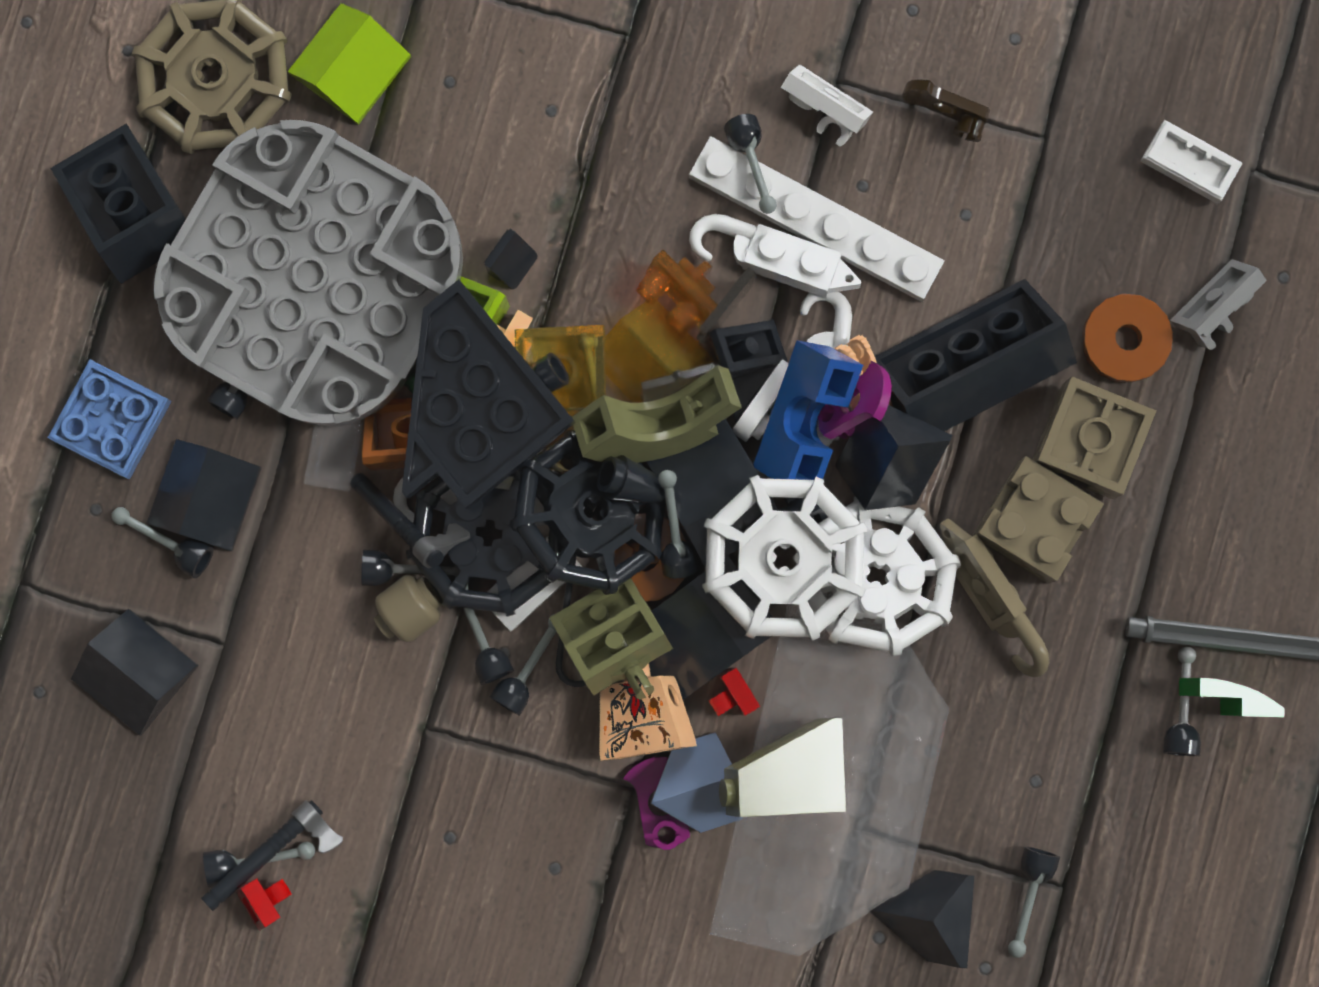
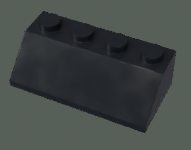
(978, 357)

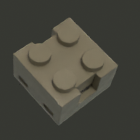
(1094, 437)
(1037, 519)

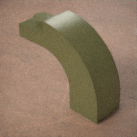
(659, 426)

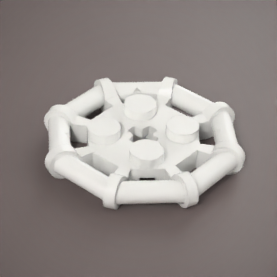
(903, 578)
(782, 584)

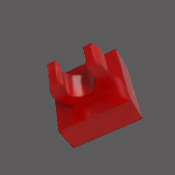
(736, 694)
(261, 902)

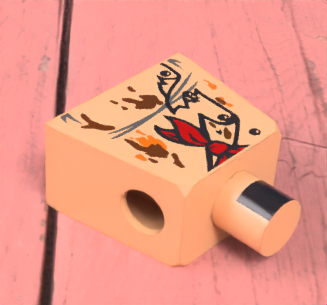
(643, 725)

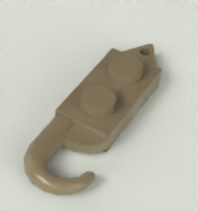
(994, 596)

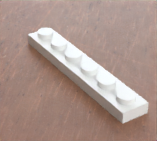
(818, 220)

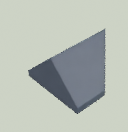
(692, 785)

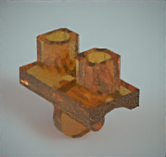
(684, 285)

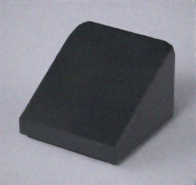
(510, 259)

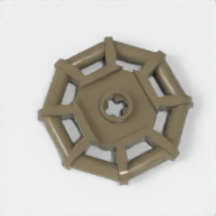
(209, 48)

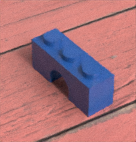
(791, 441)

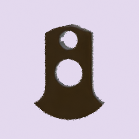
(969, 114)

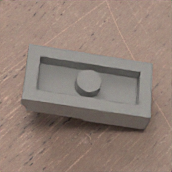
(1217, 300)

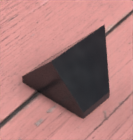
(749, 354)
(933, 916)

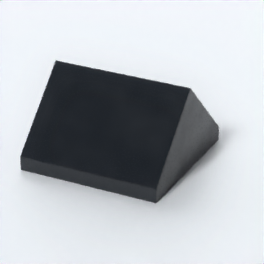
(891, 459)
(204, 494)
(132, 670)

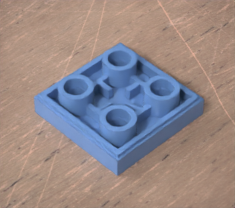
(109, 419)

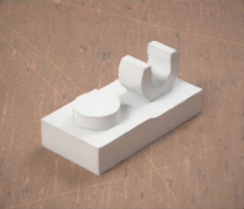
(813, 92)

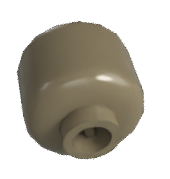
(407, 608)

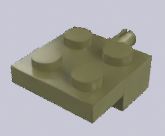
(612, 638)

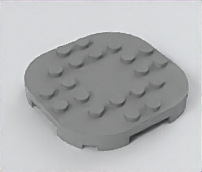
(307, 273)

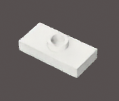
(1191, 162)

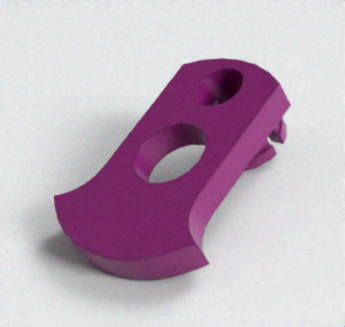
(875, 396)
(645, 779)

